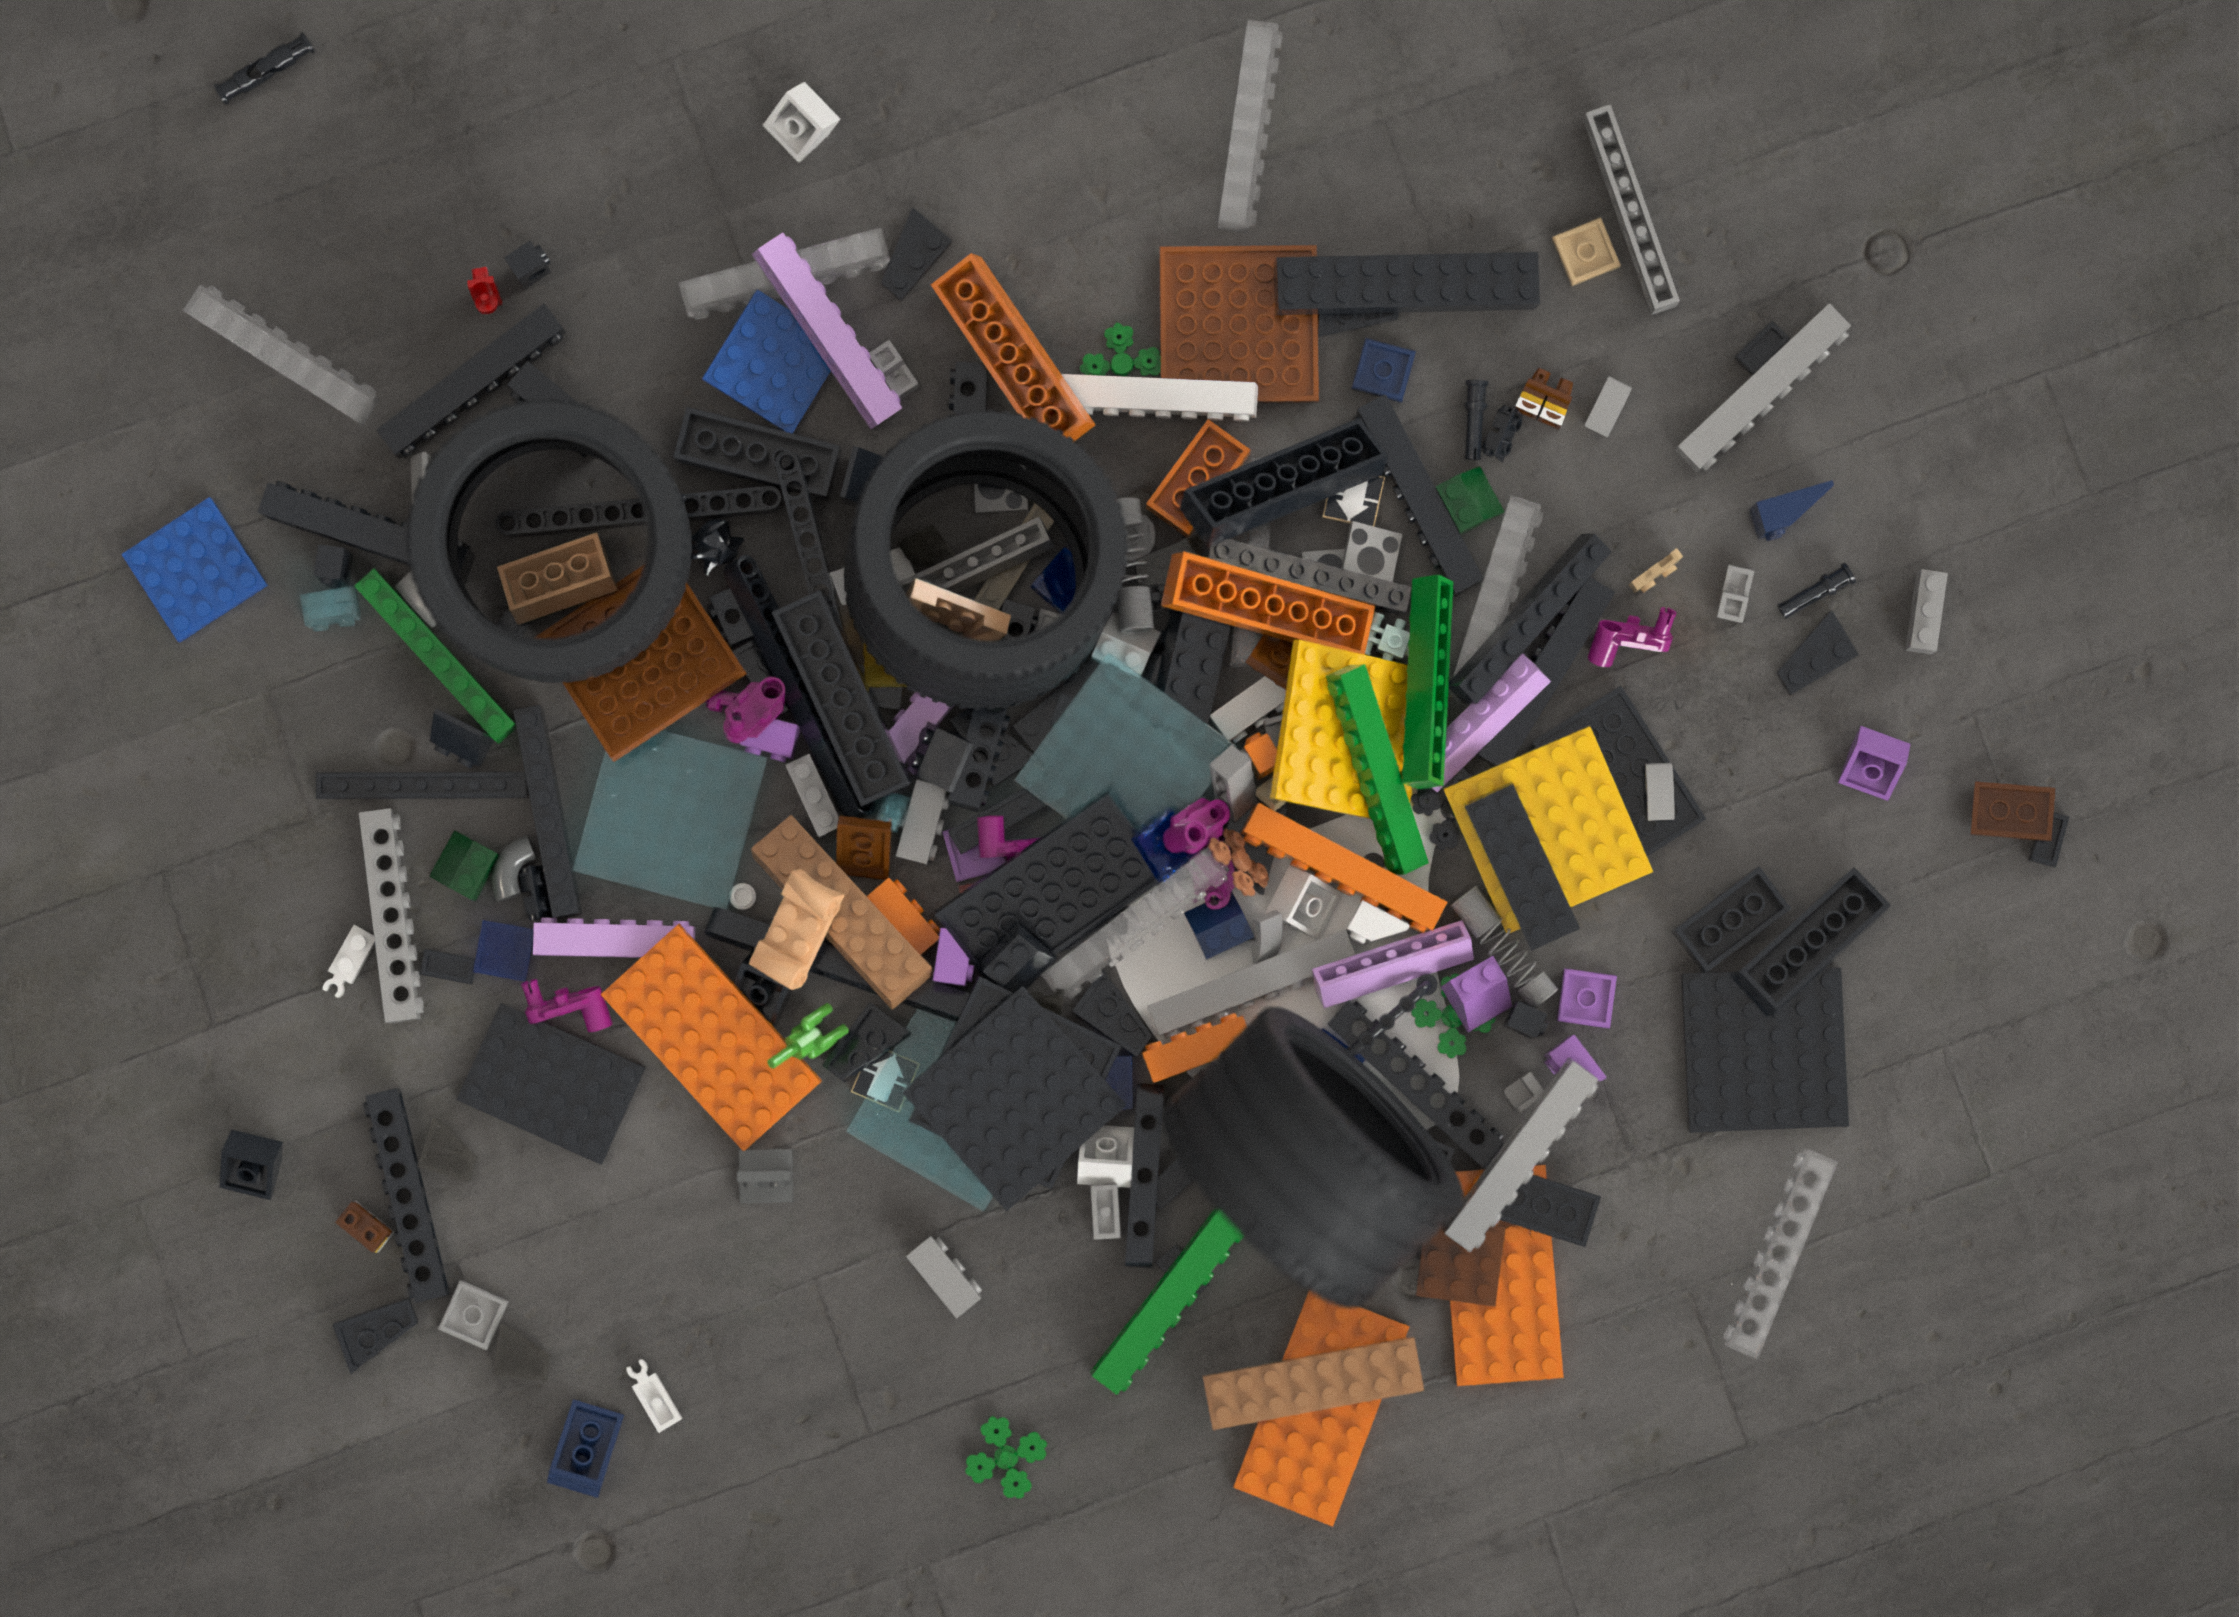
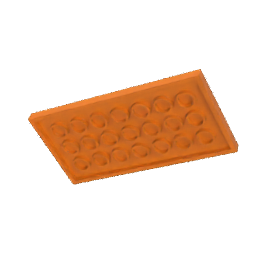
(710, 1037)
(1522, 1331)
(1311, 1456)

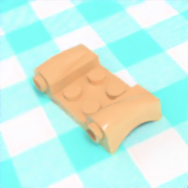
(958, 612)
(796, 930)

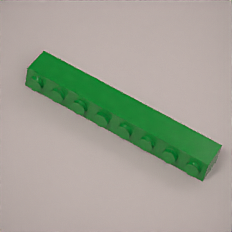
(436, 656)
(1427, 682)
(1377, 769)
(1165, 1303)

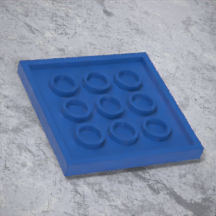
(769, 364)
(194, 569)

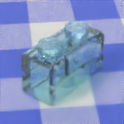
(330, 608)

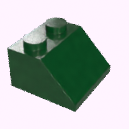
(1469, 499)
(464, 866)

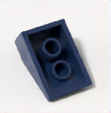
(1778, 513)
(585, 1448)

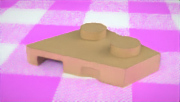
(1664, 567)

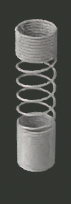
(1134, 601)
(1479, 917)

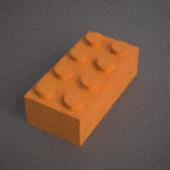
(1206, 457)
(1192, 1050)

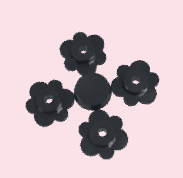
(1434, 803)

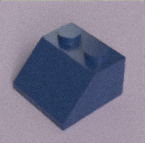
(1219, 928)

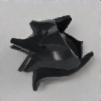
(715, 544)

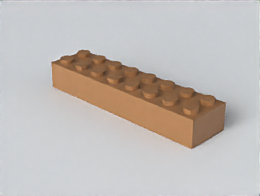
(859, 927)
(1313, 1383)

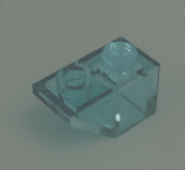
(894, 810)

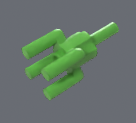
(808, 1039)

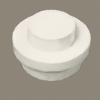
(743, 896)

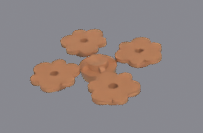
(1240, 860)

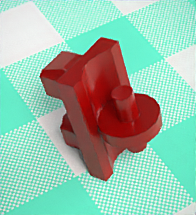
(484, 291)

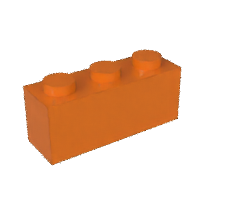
(1262, 754)
(905, 915)

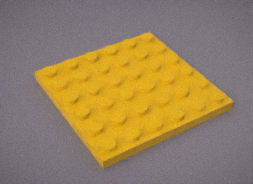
(1312, 755)
(1573, 814)

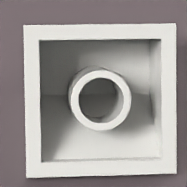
(801, 121)
(1129, 648)
(1304, 901)
(1373, 924)
(1107, 1157)

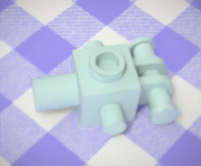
(1392, 641)

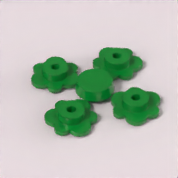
(1122, 363)
(1450, 1019)
(1006, 1457)

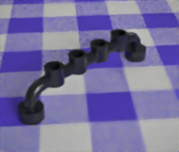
(1425, 984)

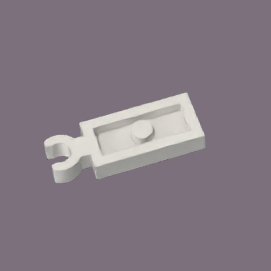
(350, 959)
(654, 1398)

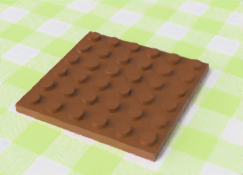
(1224, 323)
(660, 684)

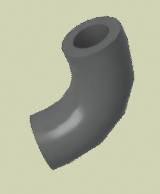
(508, 866)

